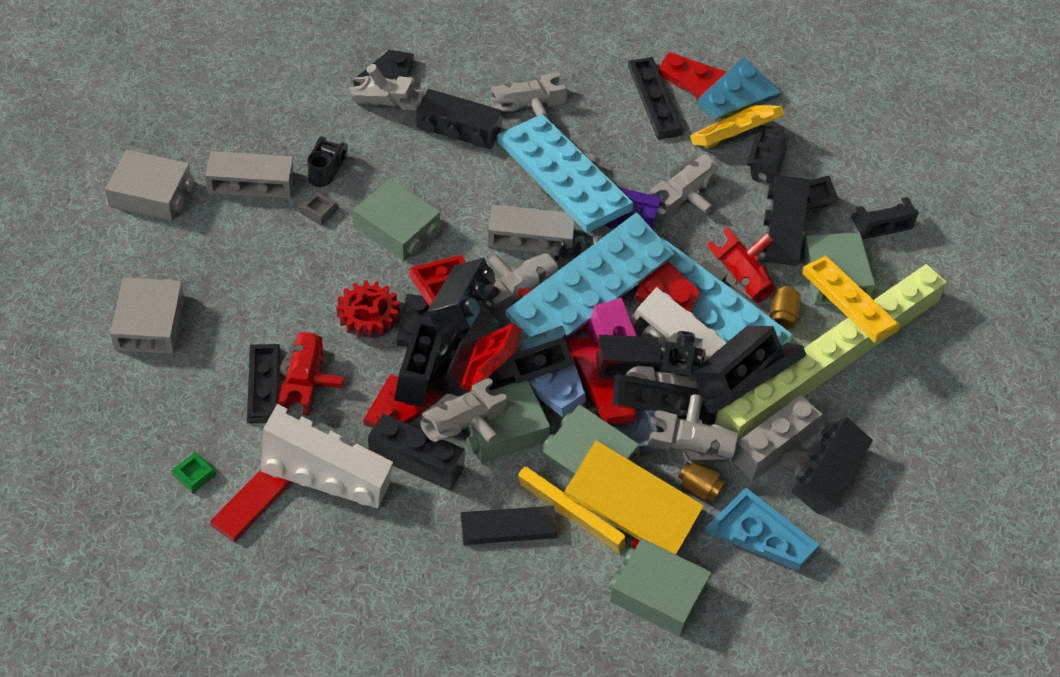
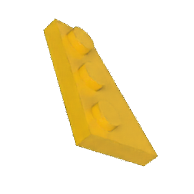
(735, 124)

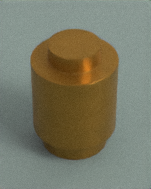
(785, 307)
(701, 481)

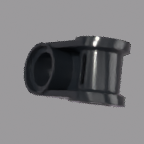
(325, 161)

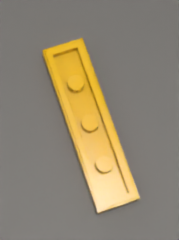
(850, 299)
(572, 510)

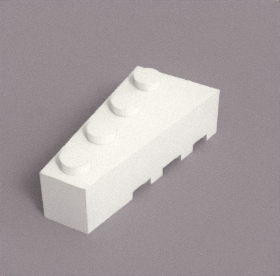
(662, 317)
(322, 460)

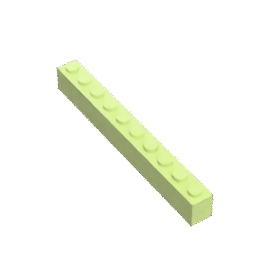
(830, 354)

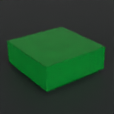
(194, 472)

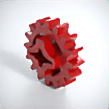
(368, 309)

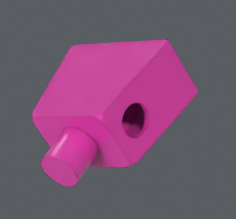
(610, 319)

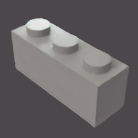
(250, 174)
(529, 229)
(779, 433)

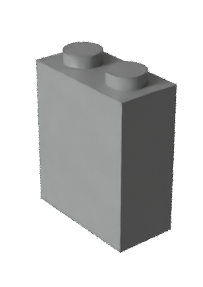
(149, 185)
(147, 315)

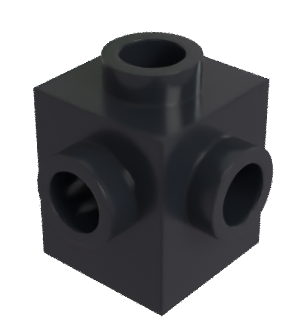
(677, 361)

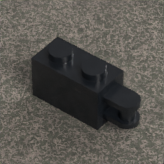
(537, 356)

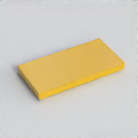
(633, 498)

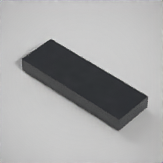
(263, 382)
(651, 395)
(508, 525)

